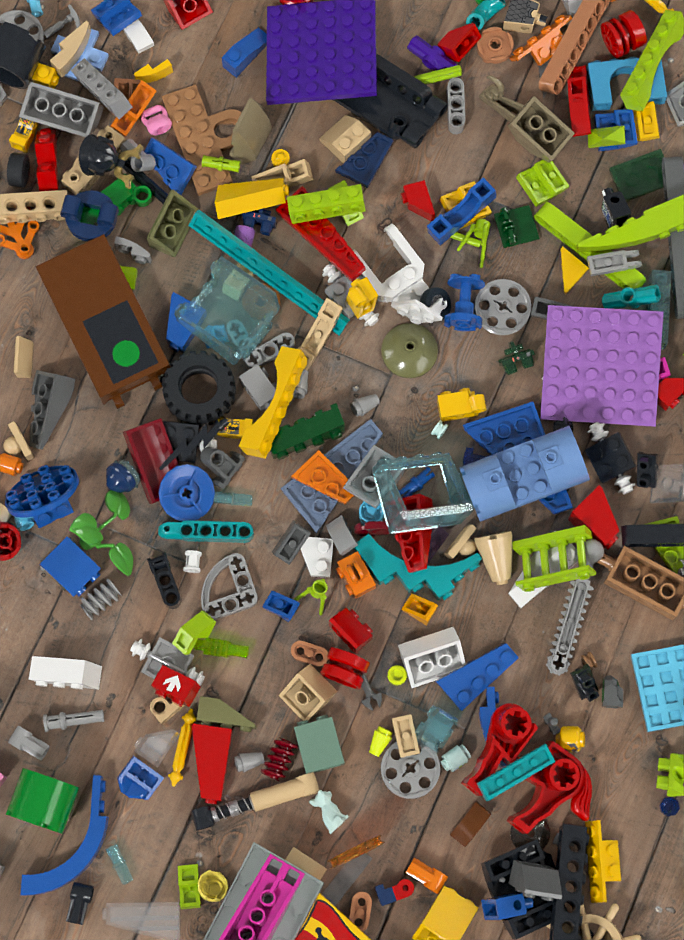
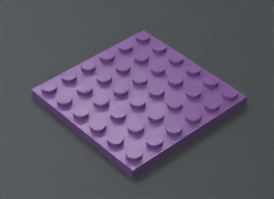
(601, 365)

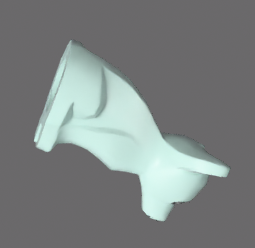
(331, 814)

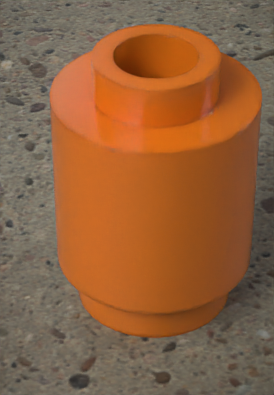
(10, 464)

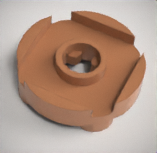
(492, 55)

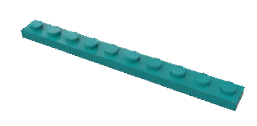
(261, 267)

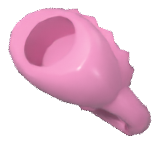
(157, 124)

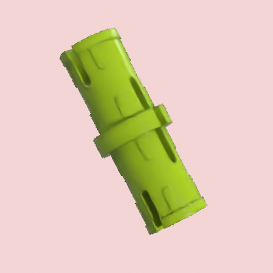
(221, 163)

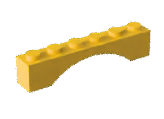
(259, 436)

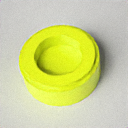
(397, 675)

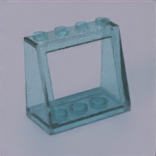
(394, 509)

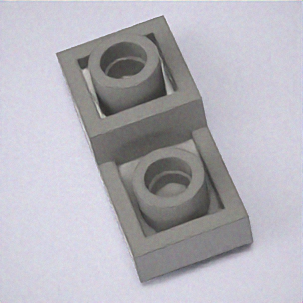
(138, 253)
(341, 535)

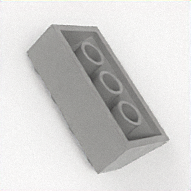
(61, 110)

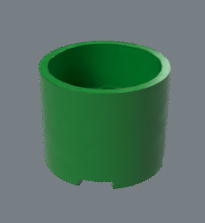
(42, 800)

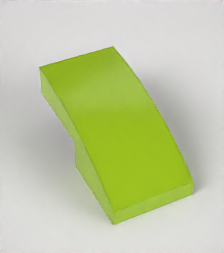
(188, 887)

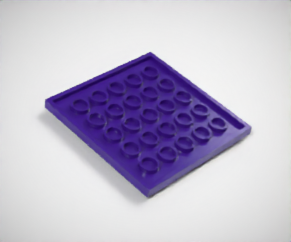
(321, 51)

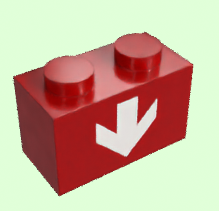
(175, 686)

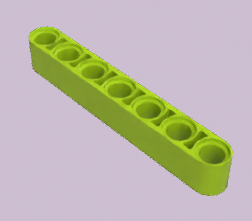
(572, 233)

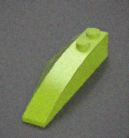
(653, 224)

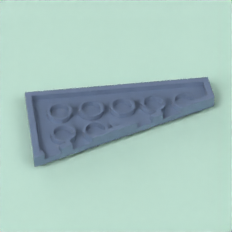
(346, 456)

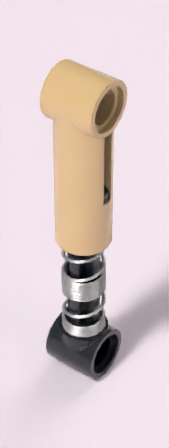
(258, 800)

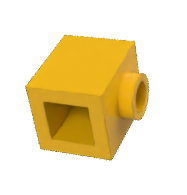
(45, 76)

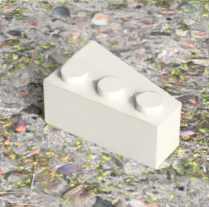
(65, 672)

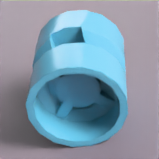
(369, 513)

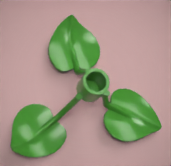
(90, 537)

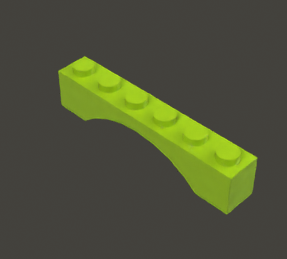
(639, 85)

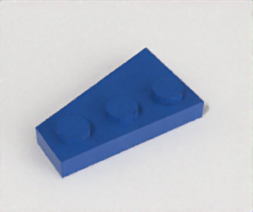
(171, 166)

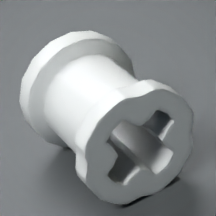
(192, 561)

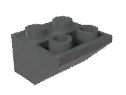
(535, 880)

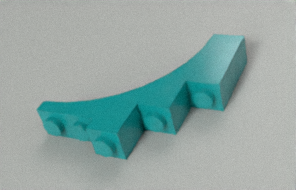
(437, 578)

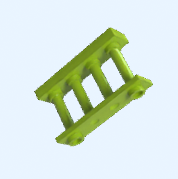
(550, 540)

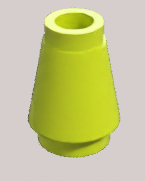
(380, 740)

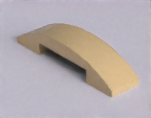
(320, 330)

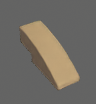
(71, 49)
(293, 174)

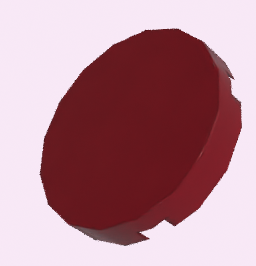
(374, 528)

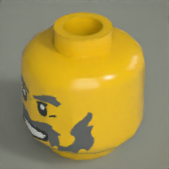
(571, 738)

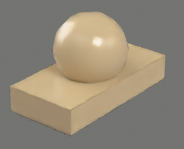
(15, 444)
(462, 543)

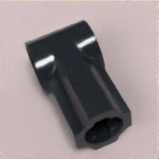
(80, 897)

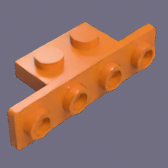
(544, 44)

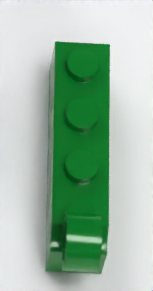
(121, 197)

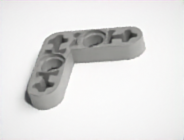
(259, 352)

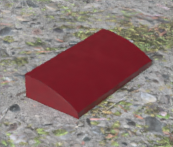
(149, 450)

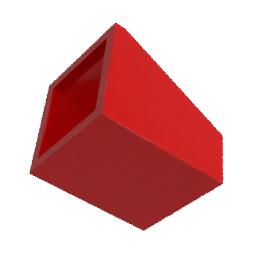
(598, 517)

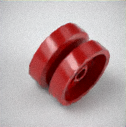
(345, 668)

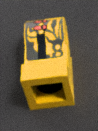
(23, 135)
(235, 428)

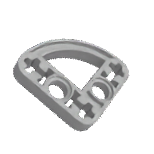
(242, 590)

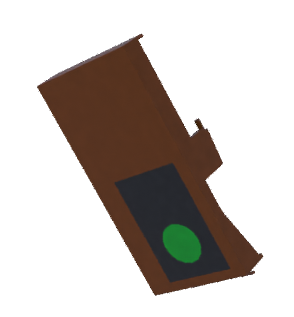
(104, 319)

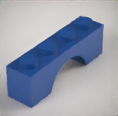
(449, 223)

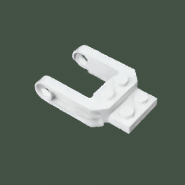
(407, 282)

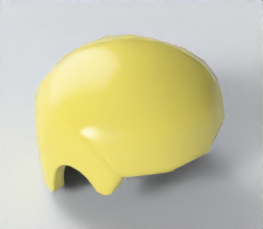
(212, 886)

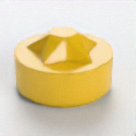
(280, 157)

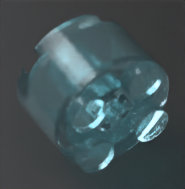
(436, 729)

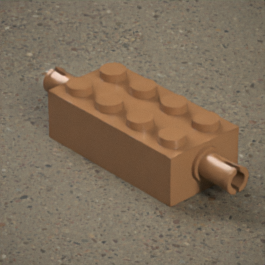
(645, 582)

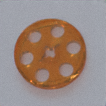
(356, 851)

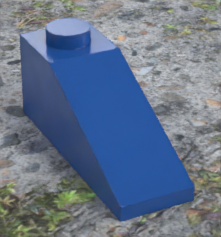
(244, 52)

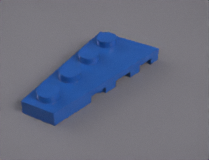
(472, 679)

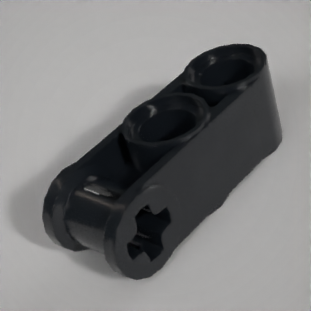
(160, 568)

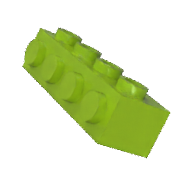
(326, 204)

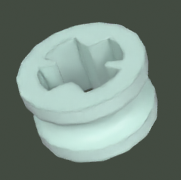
(439, 429)

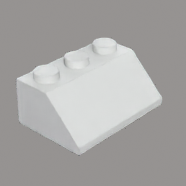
(431, 656)

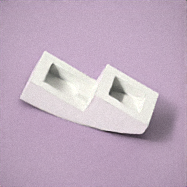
(138, 36)

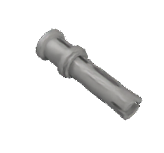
(63, 720)

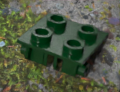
(516, 226)

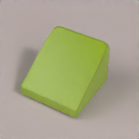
(131, 275)

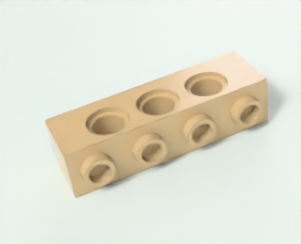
(38, 200)

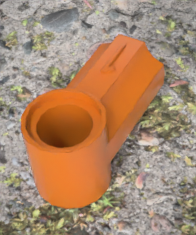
(431, 878)

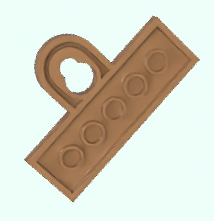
(197, 136)

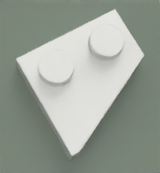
(318, 556)

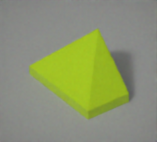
(606, 136)

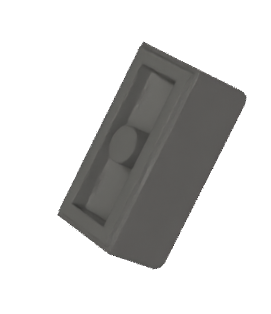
(291, 542)

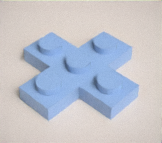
(94, 56)

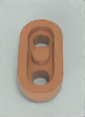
(310, 653)
(361, 912)

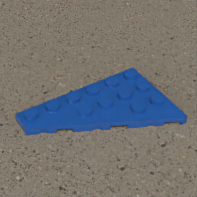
(509, 430)

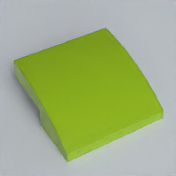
(542, 182)

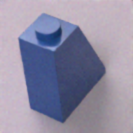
(177, 335)

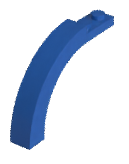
(84, 856)

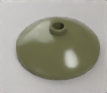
(408, 362)

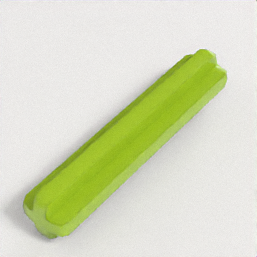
(440, 75)

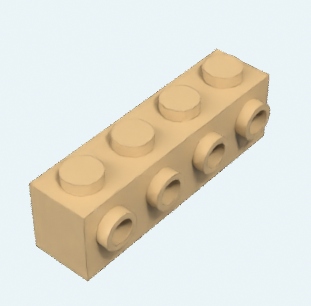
(75, 180)

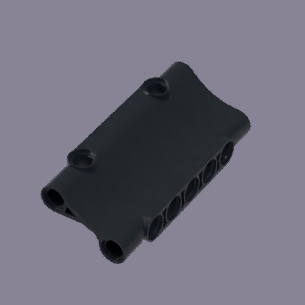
(402, 105)

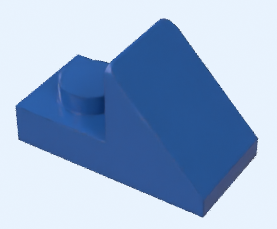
(281, 605)

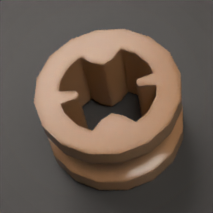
(589, 659)

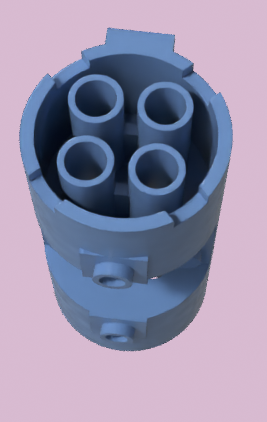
(524, 473)

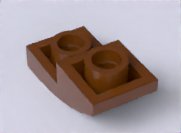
(470, 824)

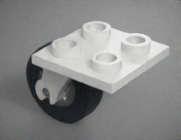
(431, 308)

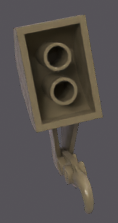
(533, 125)

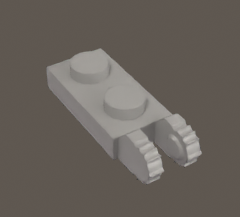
(612, 262)

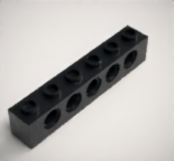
(580, 837)

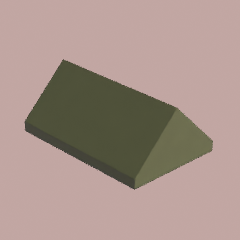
(171, 224)

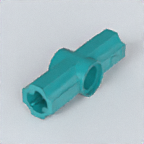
(641, 296)

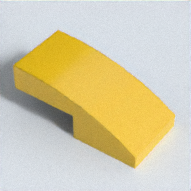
(149, 75)

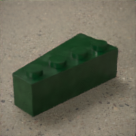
(308, 432)

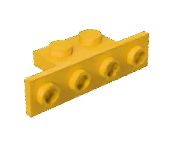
(602, 861)

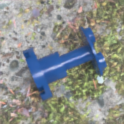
(463, 317)

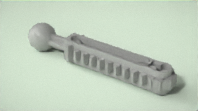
(594, 552)

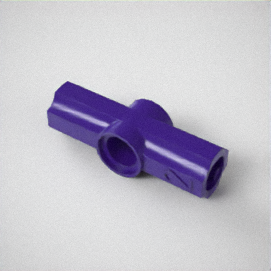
(431, 56)

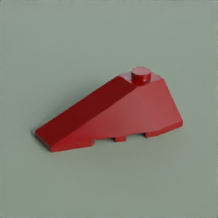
(415, 543)

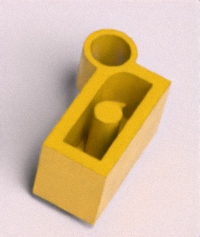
(361, 297)
(460, 404)

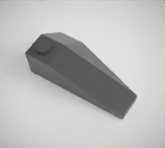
(51, 398)

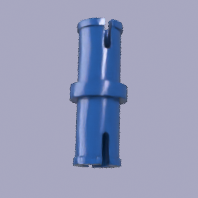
(416, 483)

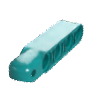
(175, 531)

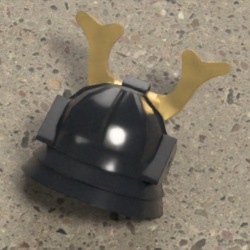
(100, 156)

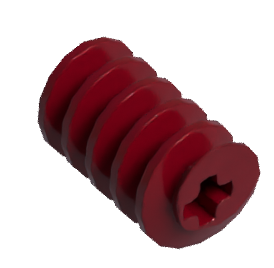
(279, 759)

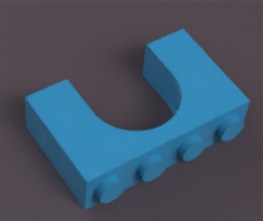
(601, 73)

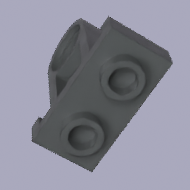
(222, 465)

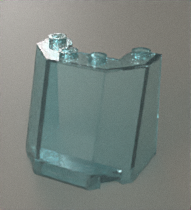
(230, 311)

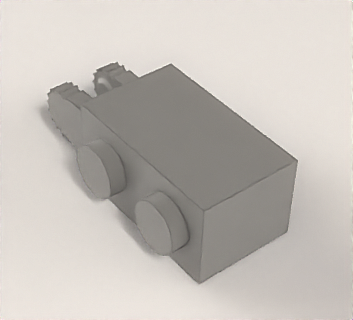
(258, 386)

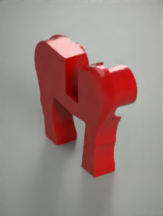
(562, 780)

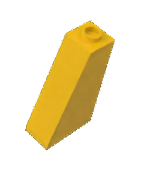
(249, 196)

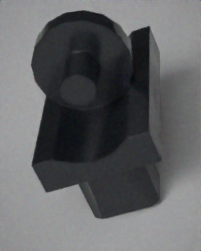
(647, 470)
(585, 683)

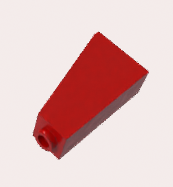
(212, 756)

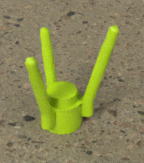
(481, 231)
(318, 591)

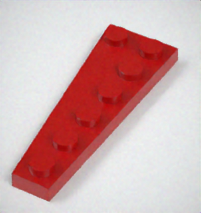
(326, 240)

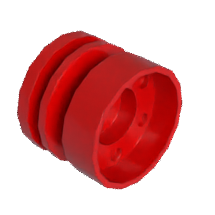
(623, 34)

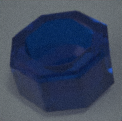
(669, 806)

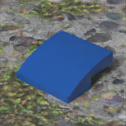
(116, 14)
(618, 118)

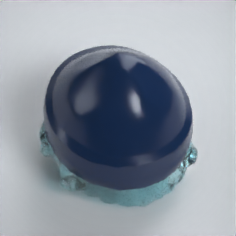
(121, 477)

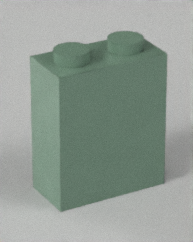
(319, 744)

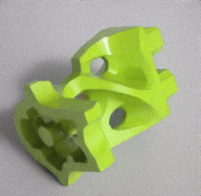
(674, 781)

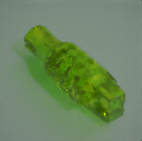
(221, 648)

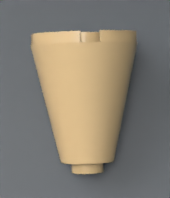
(496, 555)

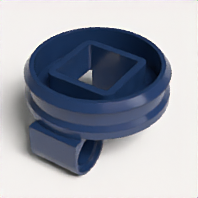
(73, 209)

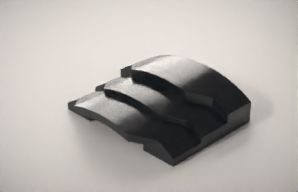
(497, 876)

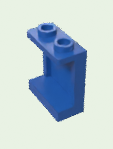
(71, 567)

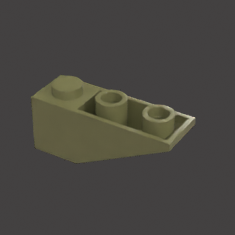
(216, 711)

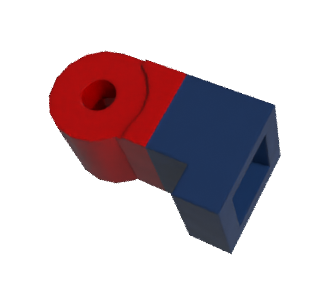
(400, 891)

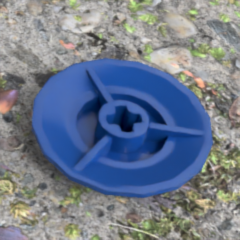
(200, 496)

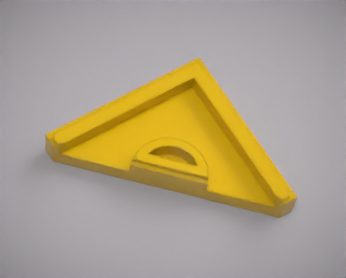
(572, 269)

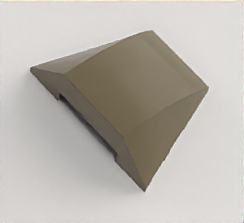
(250, 133)

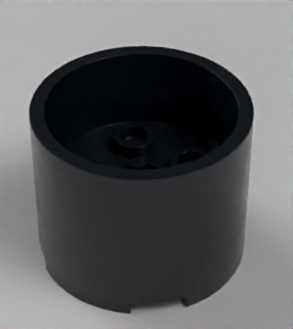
(18, 55)

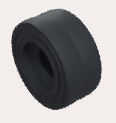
(18, 169)

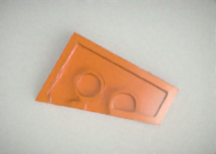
(324, 477)

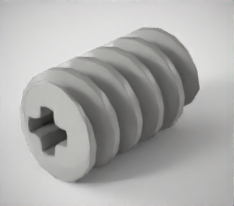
(100, 599)

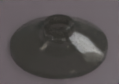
(541, 833)

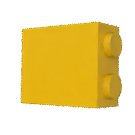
(446, 917)

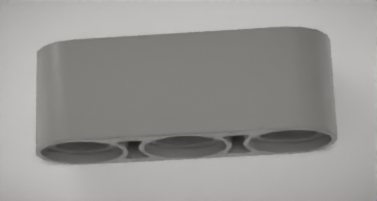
(456, 114)

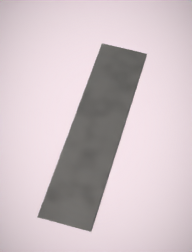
(346, 878)

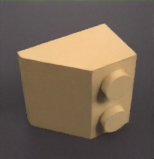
(346, 137)
(307, 693)

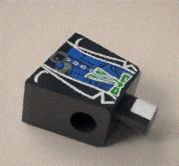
(614, 208)

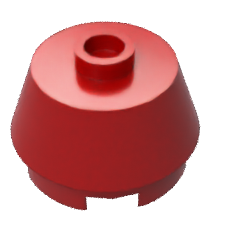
(9, 541)

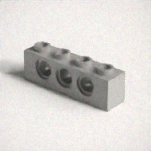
(101, 88)

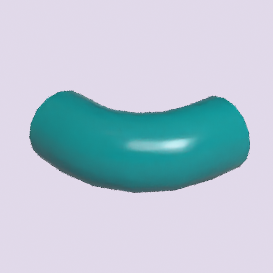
(485, 12)

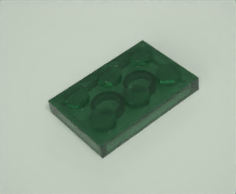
(639, 175)

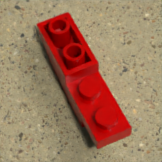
(579, 101)

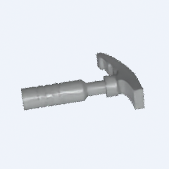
(59, 25)

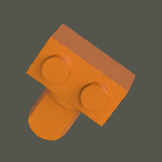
(356, 575)

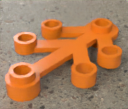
(14, 230)

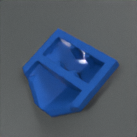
(138, 780)

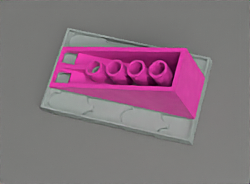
(265, 900)

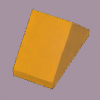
(420, 608)

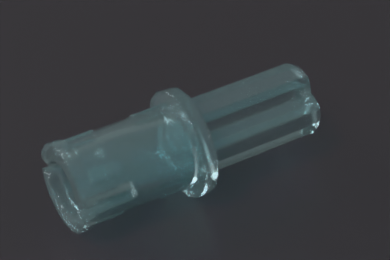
(233, 499)
(119, 864)

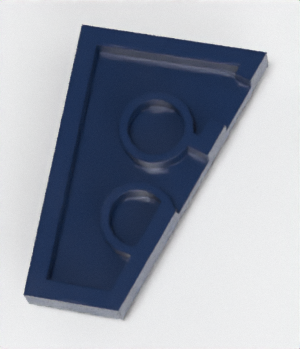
(367, 160)

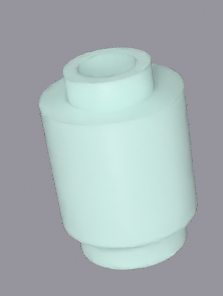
(455, 758)

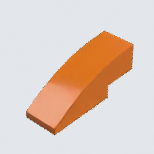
(139, 100)

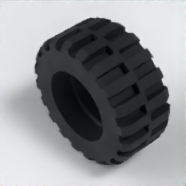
(190, 366)

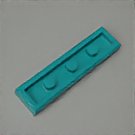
(516, 772)

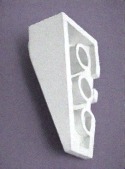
(521, 597)

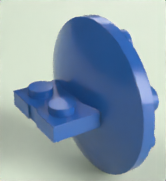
(44, 495)

